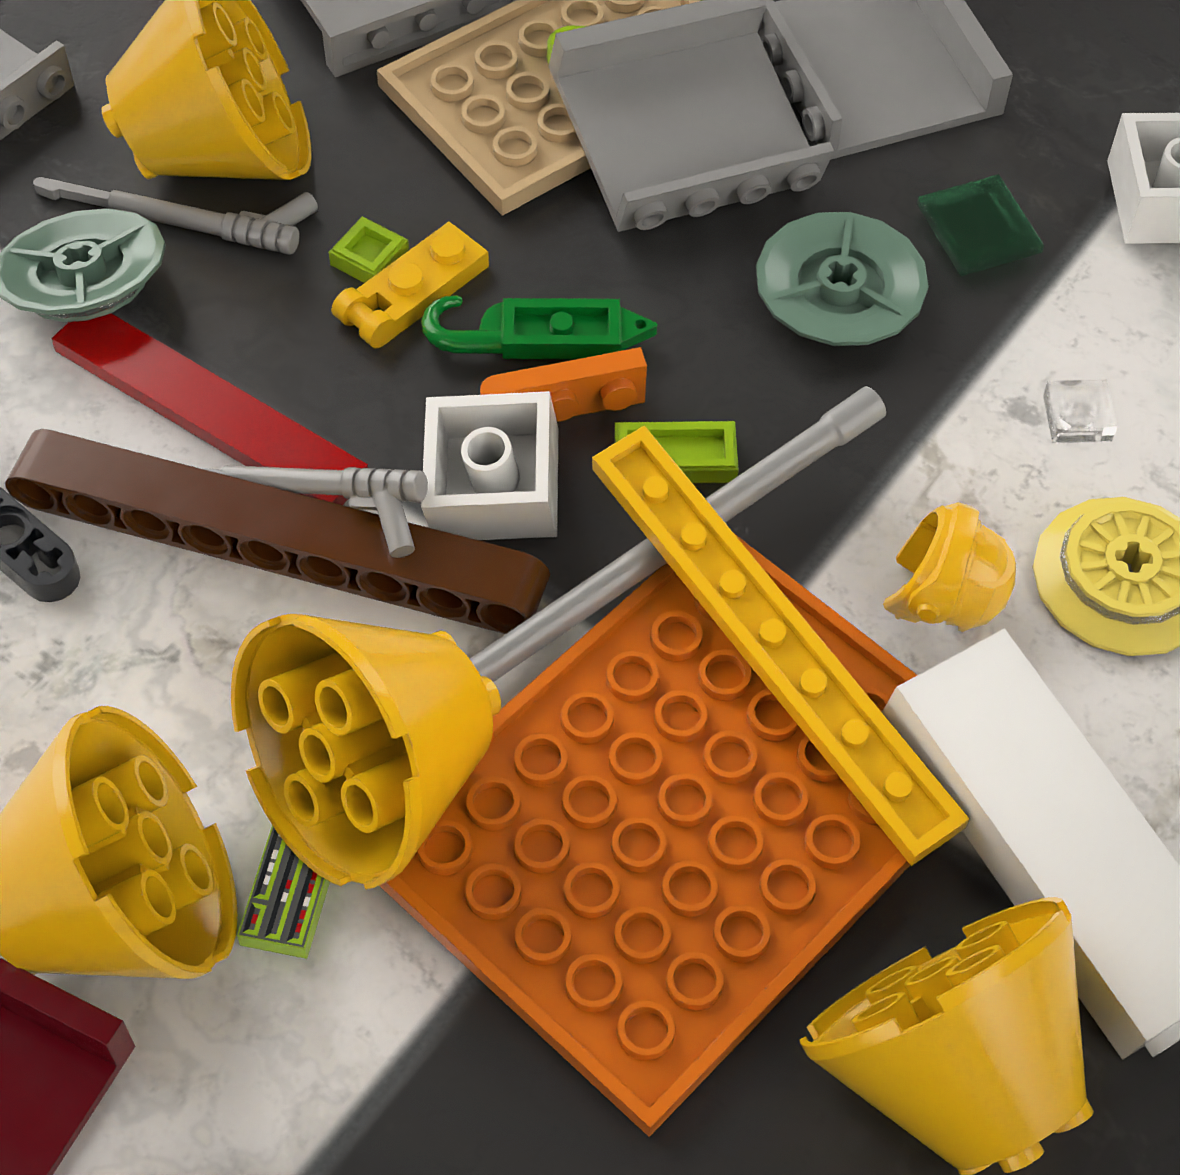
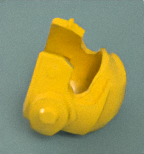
(958, 570)

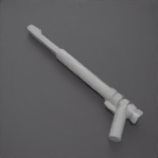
(269, 231)
(363, 487)

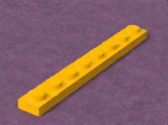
(781, 647)

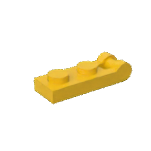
(410, 284)

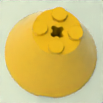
(207, 96)
(358, 737)
(112, 860)
(970, 1044)

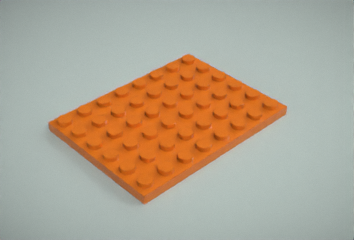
(654, 846)

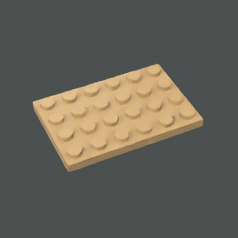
(493, 100)

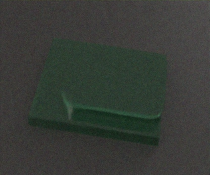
(980, 224)

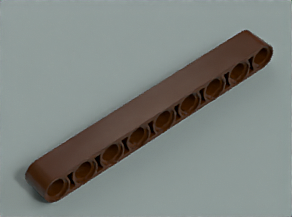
(276, 531)

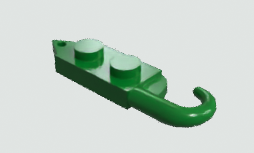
(541, 328)

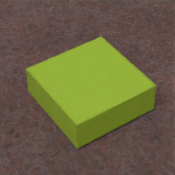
(367, 250)

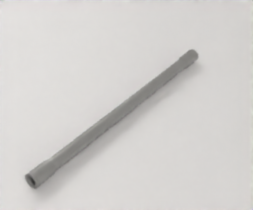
(832, 430)

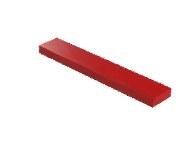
(197, 398)

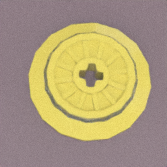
(1087, 580)

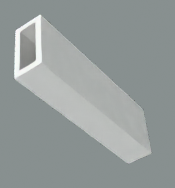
(1055, 827)

